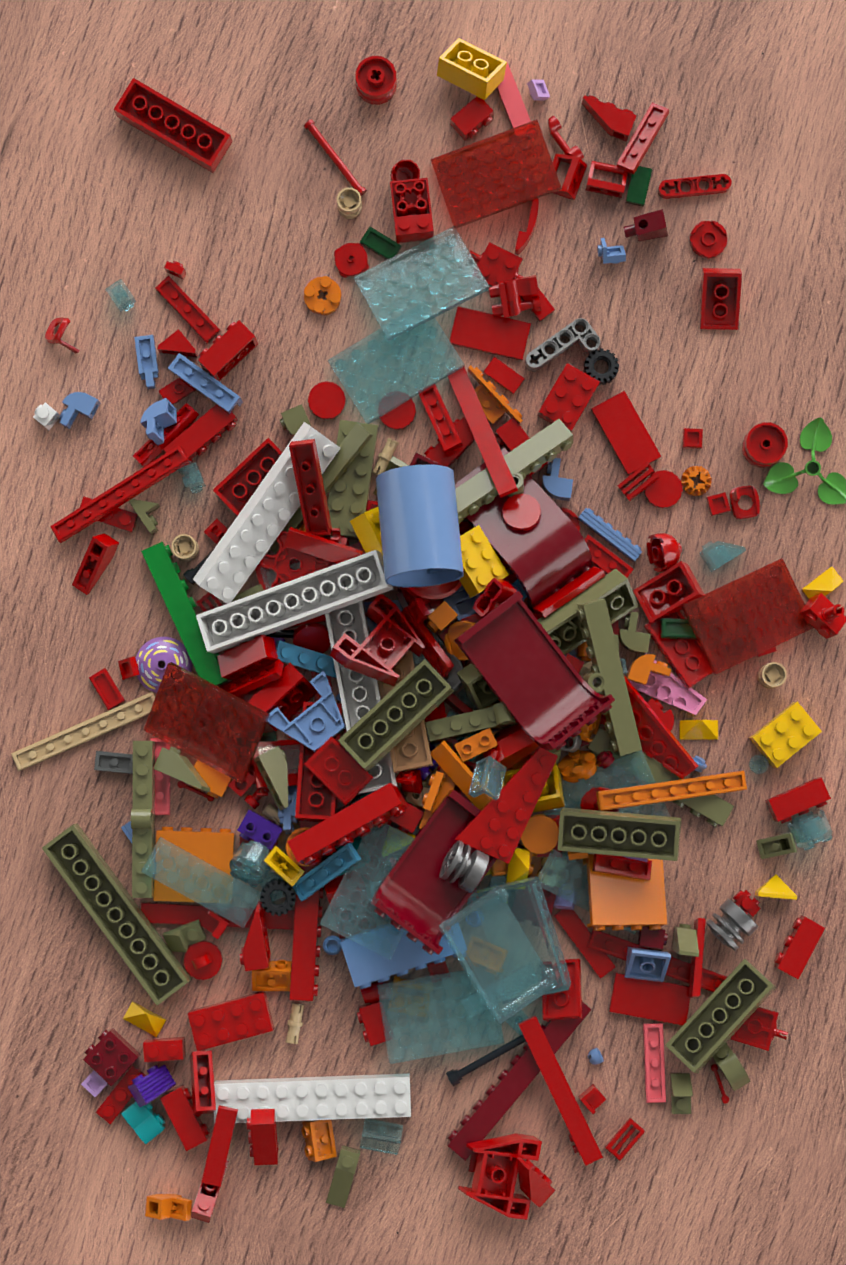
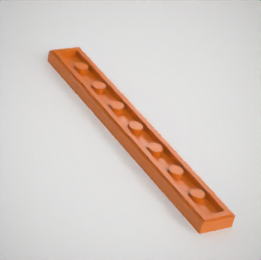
(671, 790)

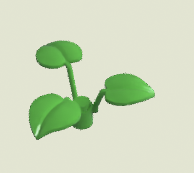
(783, 480)

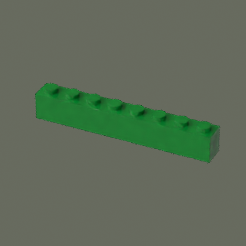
(182, 611)

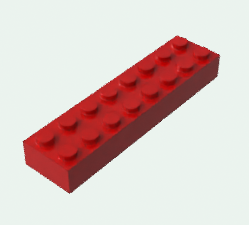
(310, 487)

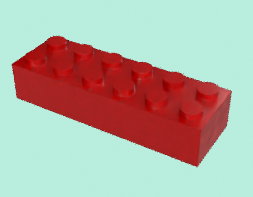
(173, 125)
(313, 798)
(348, 824)

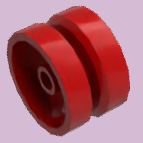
(376, 80)
(763, 433)

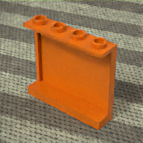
(209, 846)
(626, 901)

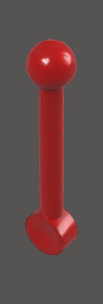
(181, 784)
(725, 1099)

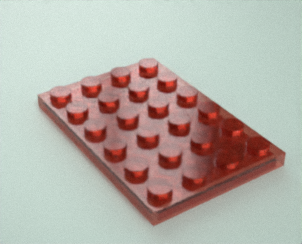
(496, 174)
(747, 616)
(206, 722)

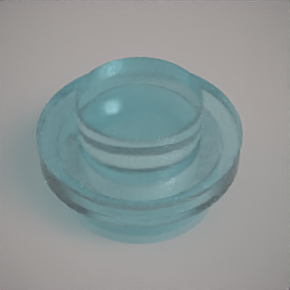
(758, 764)

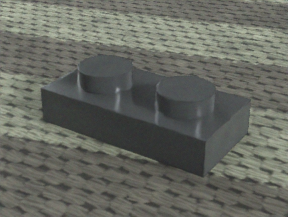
(114, 762)

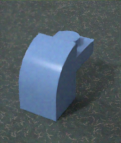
(78, 403)
(158, 417)
(553, 485)

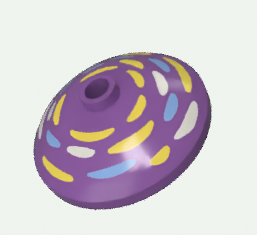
(154, 652)

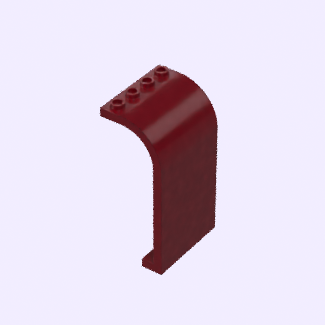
(541, 557)
(531, 674)
(413, 889)

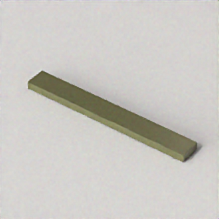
(348, 451)

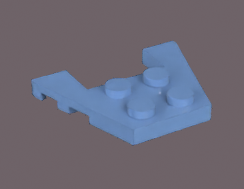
(317, 722)

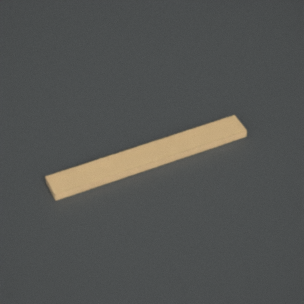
(83, 732)

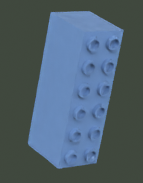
(369, 966)

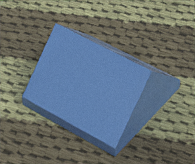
(646, 964)

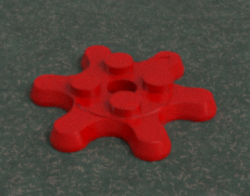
(281, 562)

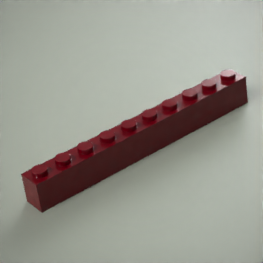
(508, 1088)

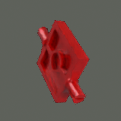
(497, 264)
(759, 1029)

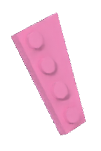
(672, 692)

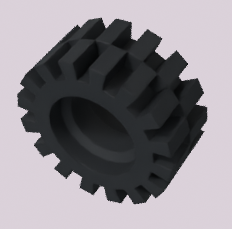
(601, 355)
(277, 909)

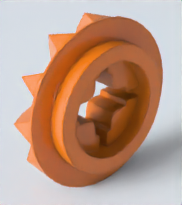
(688, 483)

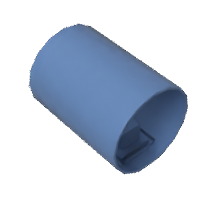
(419, 526)

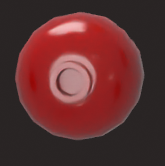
(663, 551)

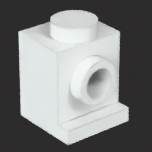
(46, 415)

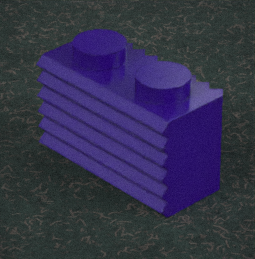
(152, 1085)

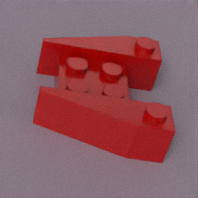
(384, 645)
(498, 1170)

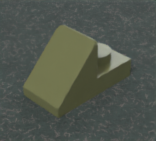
(143, 509)
(776, 845)
(183, 936)
(680, 1093)

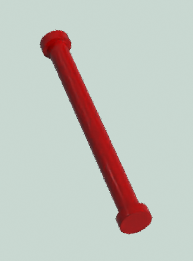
(334, 157)

